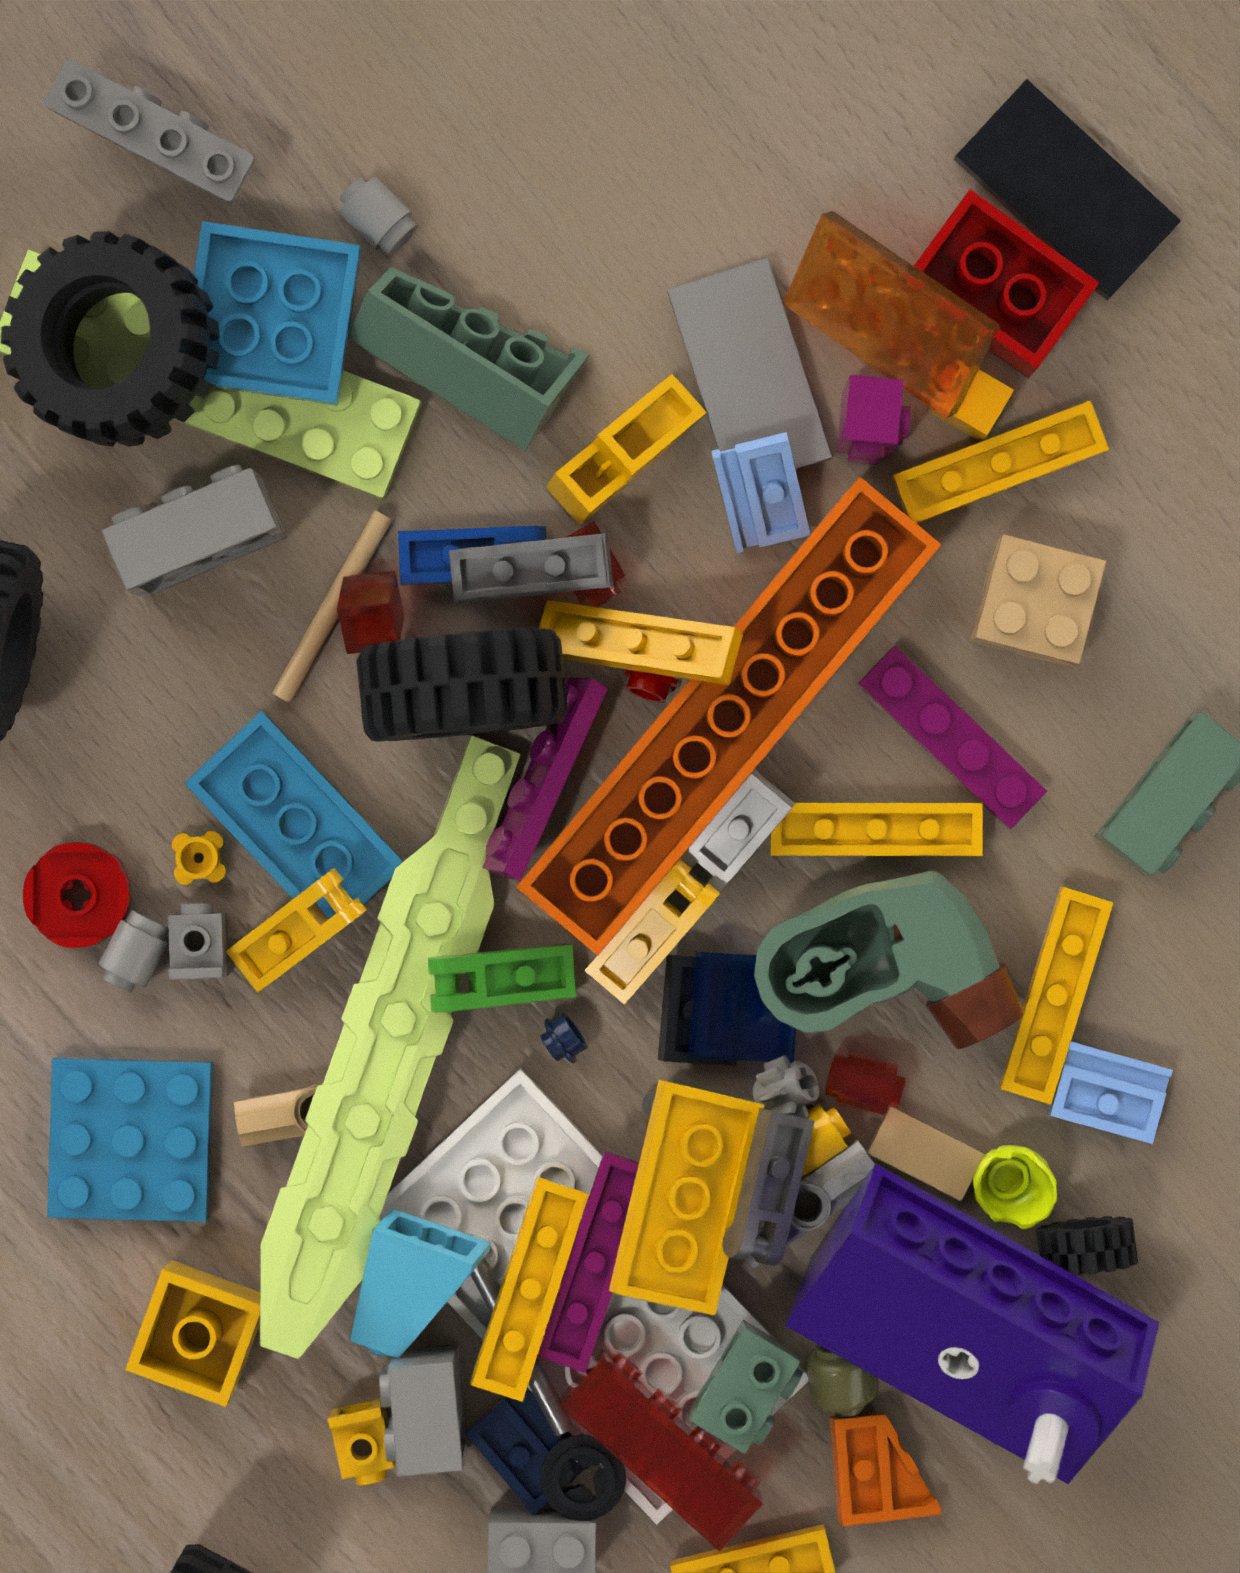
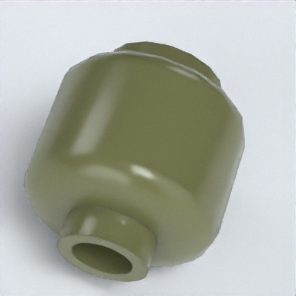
(838, 1384)

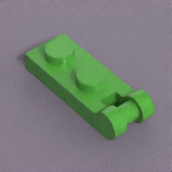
(503, 977)

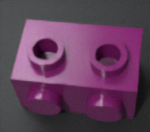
(872, 419)

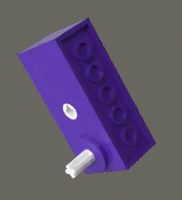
(974, 1326)

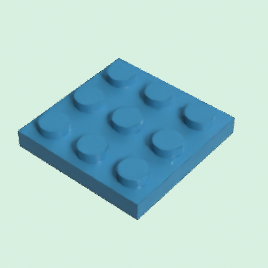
(278, 310)
(130, 1139)

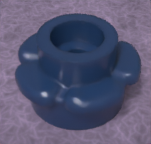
(563, 1038)

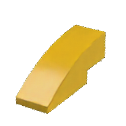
(625, 449)

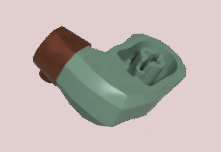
(880, 946)

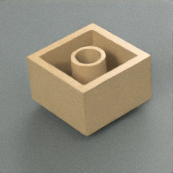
(1037, 601)

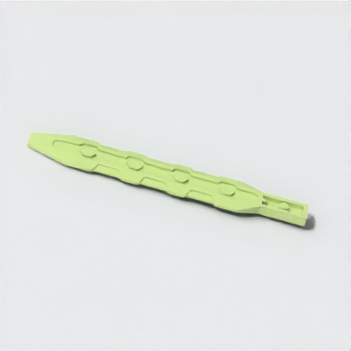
(381, 1063)

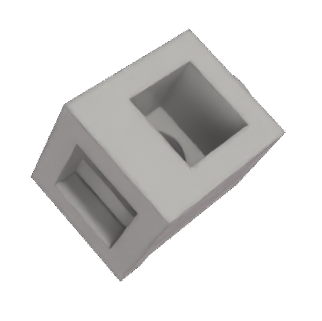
(212, 958)

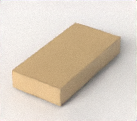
(924, 1153)

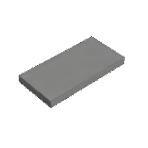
(748, 361)

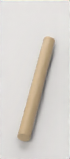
(327, 613)

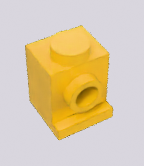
(356, 1422)

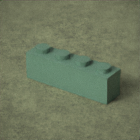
(465, 355)

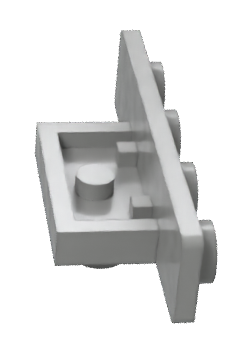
(150, 131)

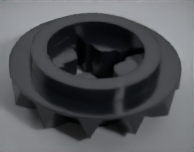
(578, 1501)

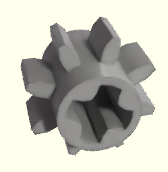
(787, 1087)

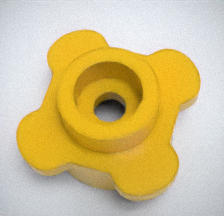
(186, 848)

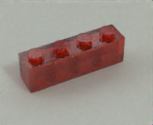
(662, 1448)

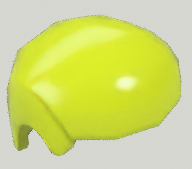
(1015, 1186)

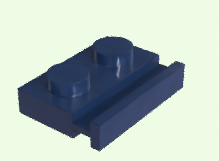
(515, 1442)

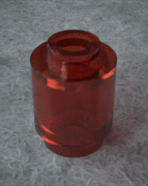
(864, 1083)

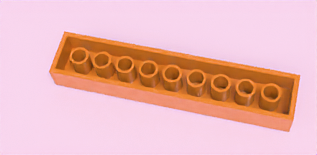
(721, 732)

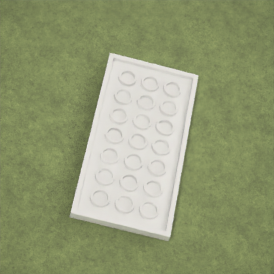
(482, 1186)

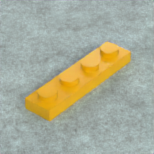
(1000, 463)
(644, 642)
(880, 830)
(1055, 995)
(529, 1289)

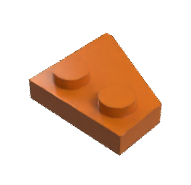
(875, 1473)

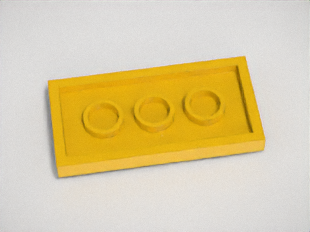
(684, 1198)

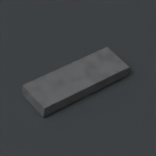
(531, 568)

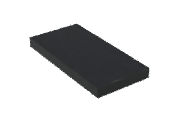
(1066, 188)

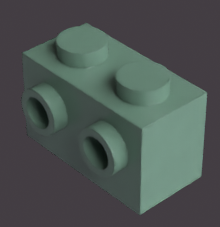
(745, 1388)

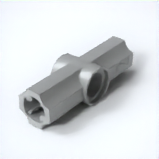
(834, 1184)

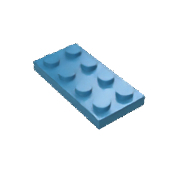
(291, 815)

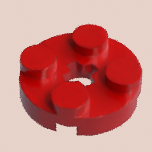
(56, 872)

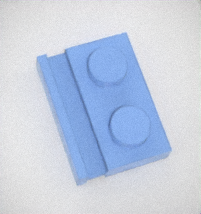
(761, 492)
(1110, 1092)

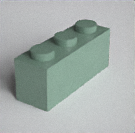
(1173, 796)

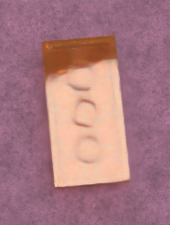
(890, 314)

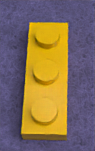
(789, 1552)

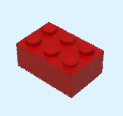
(1007, 278)

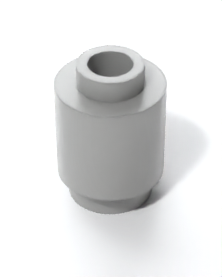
(377, 214)
(134, 951)

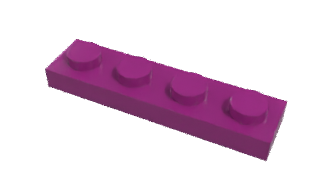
(952, 737)
(537, 793)
(589, 1270)

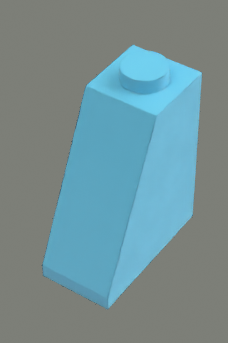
(409, 1278)

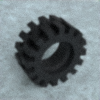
(1089, 1244)

